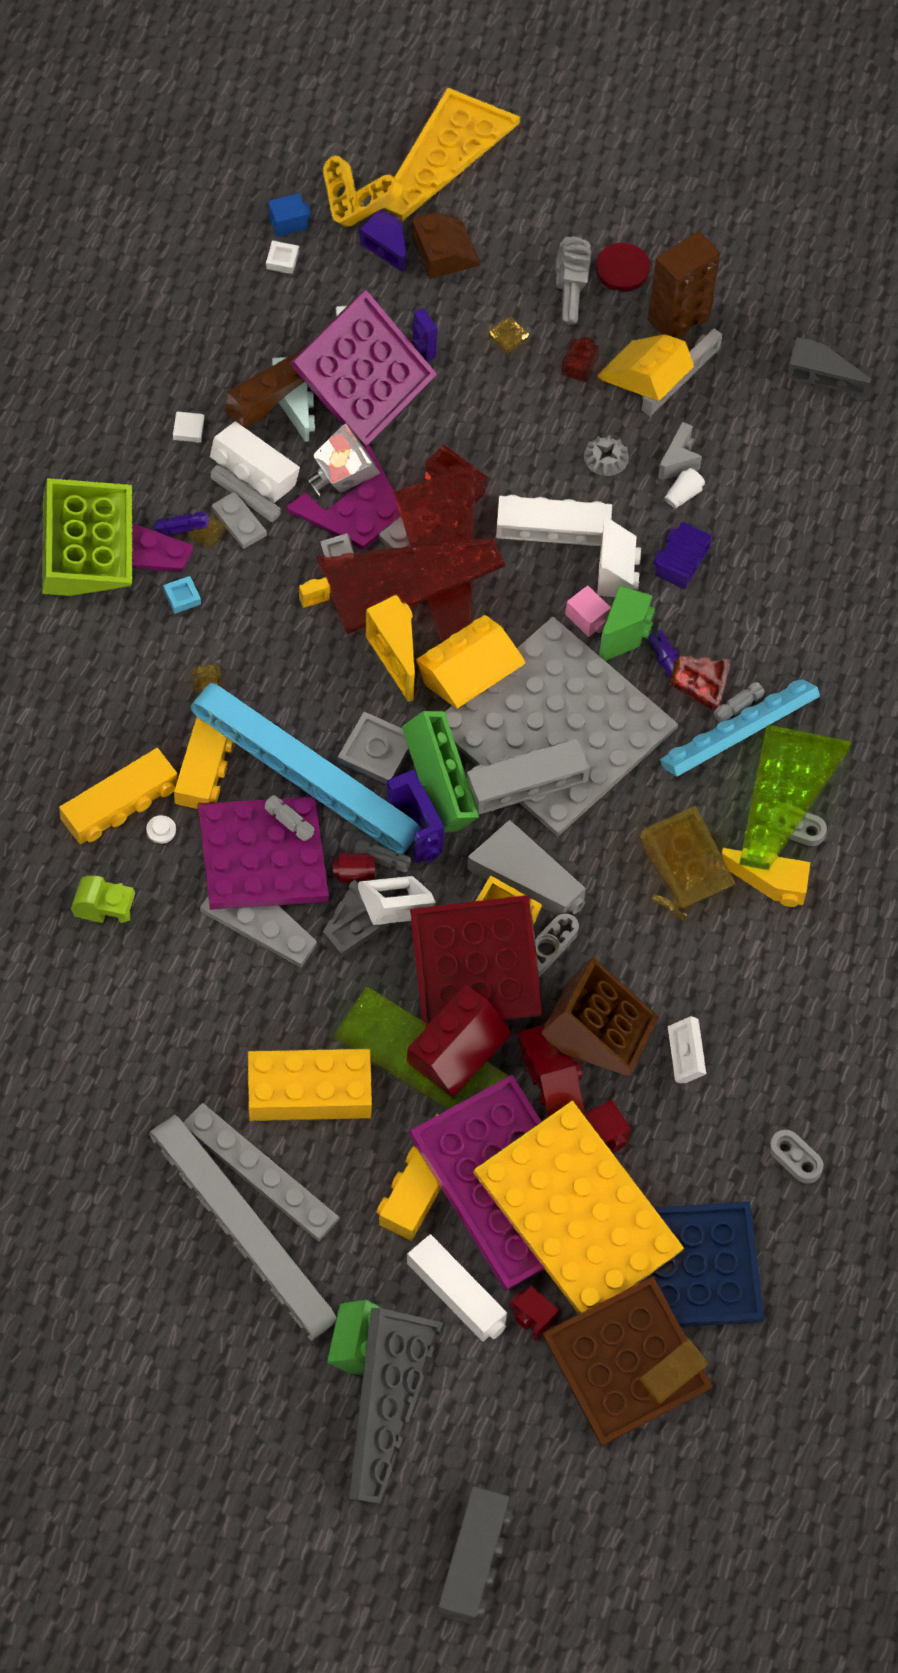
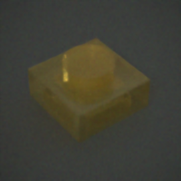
(508, 335)
(208, 536)
(204, 675)

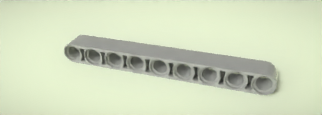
(244, 1226)

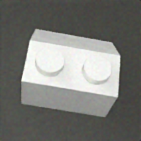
(617, 560)

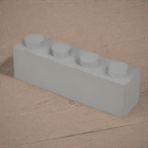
(528, 775)

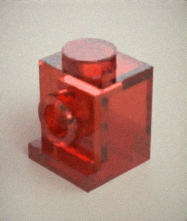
(580, 359)

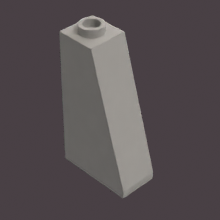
(528, 869)

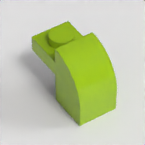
(99, 898)

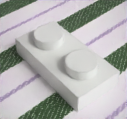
(686, 1050)

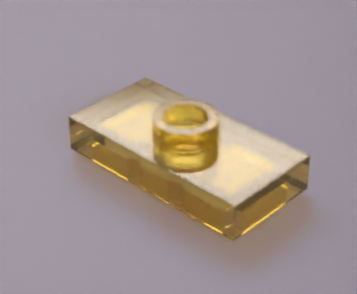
(674, 1371)

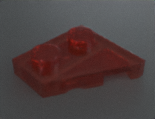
(701, 679)

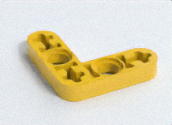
(382, 191)

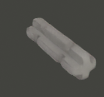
(739, 702)
(289, 818)

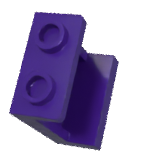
(408, 793)

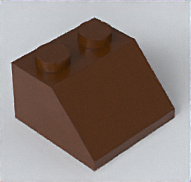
(443, 244)

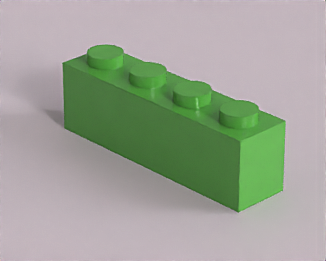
(440, 769)

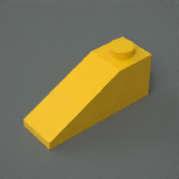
(783, 882)

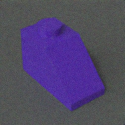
(385, 238)

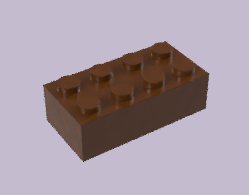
(683, 286)

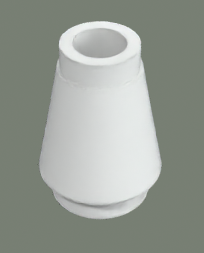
(685, 487)

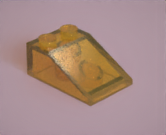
(686, 857)

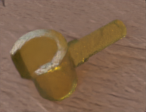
(672, 906)

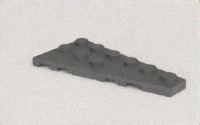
(390, 1388)

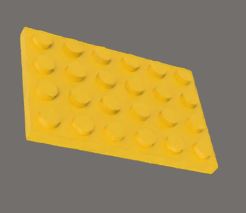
(578, 1209)

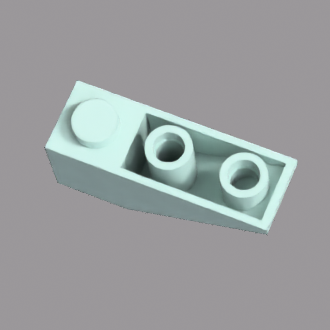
(296, 407)

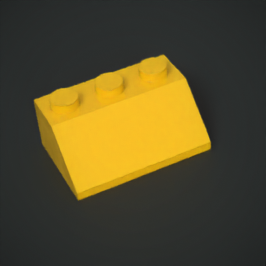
(469, 662)

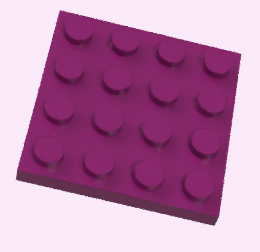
(363, 368)
(257, 858)

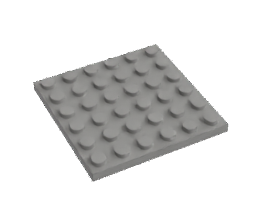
(556, 697)

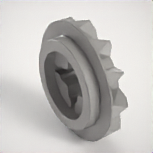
(607, 466)

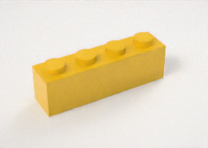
(202, 766)
(119, 796)
(411, 1197)

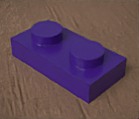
(424, 335)

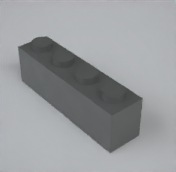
(473, 1556)

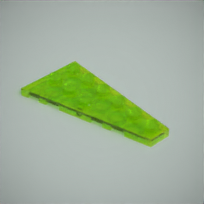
(788, 781)

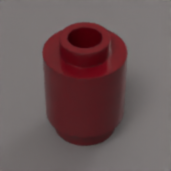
(354, 867)

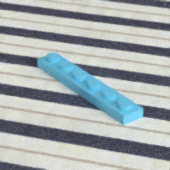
(740, 727)

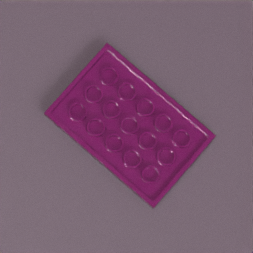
(461, 1142)

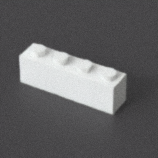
(551, 520)

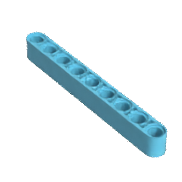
(305, 768)

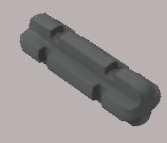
(384, 856)

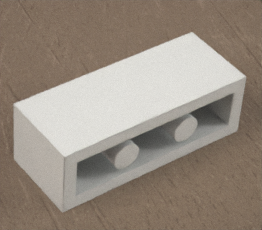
(254, 462)

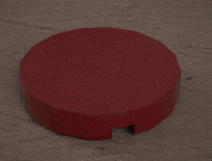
(622, 267)

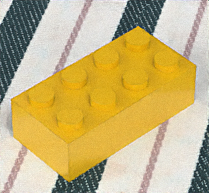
(309, 1084)

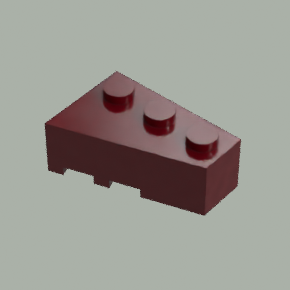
(551, 1070)

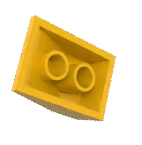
(649, 366)
(391, 638)

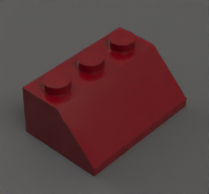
(458, 1041)

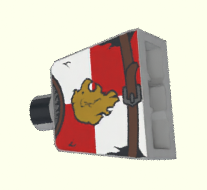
(343, 462)

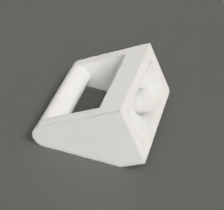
(393, 909)

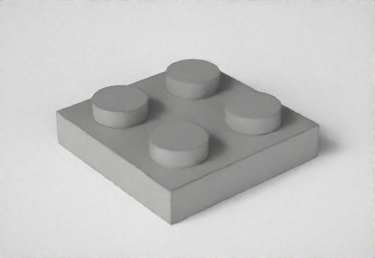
(375, 748)

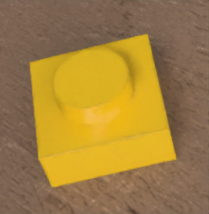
(314, 592)

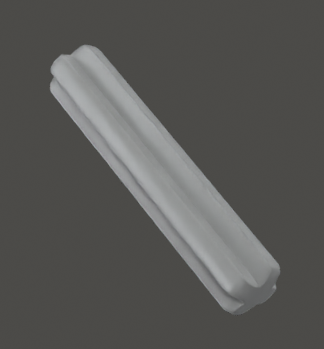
(245, 492)

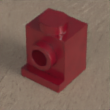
(533, 1311)

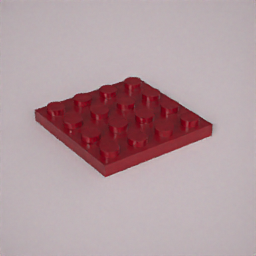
(480, 946)

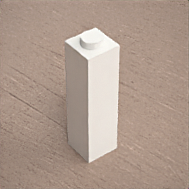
(457, 1288)

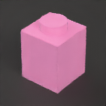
(588, 611)

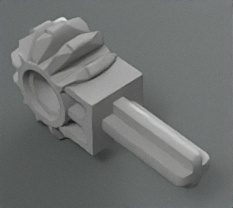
(572, 274)

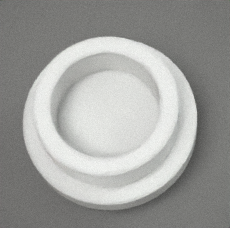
(161, 829)

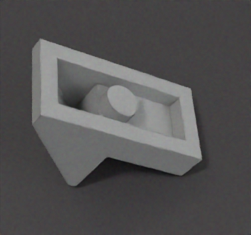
(678, 456)

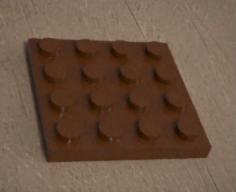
(608, 1353)

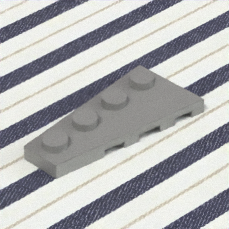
(269, 928)

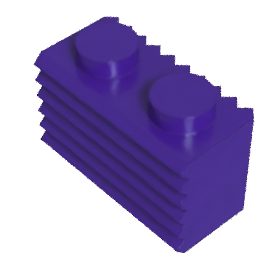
(682, 555)

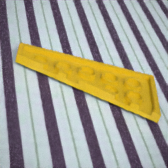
(449, 143)

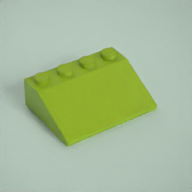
(86, 537)

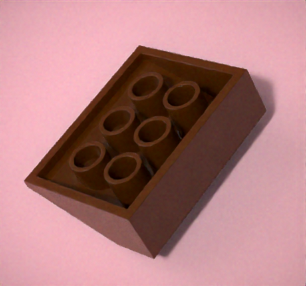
(600, 1020)

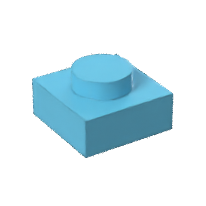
(182, 594)

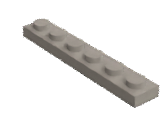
(261, 1172)

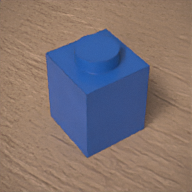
(288, 214)

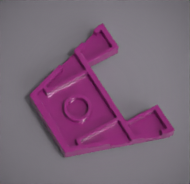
(360, 513)

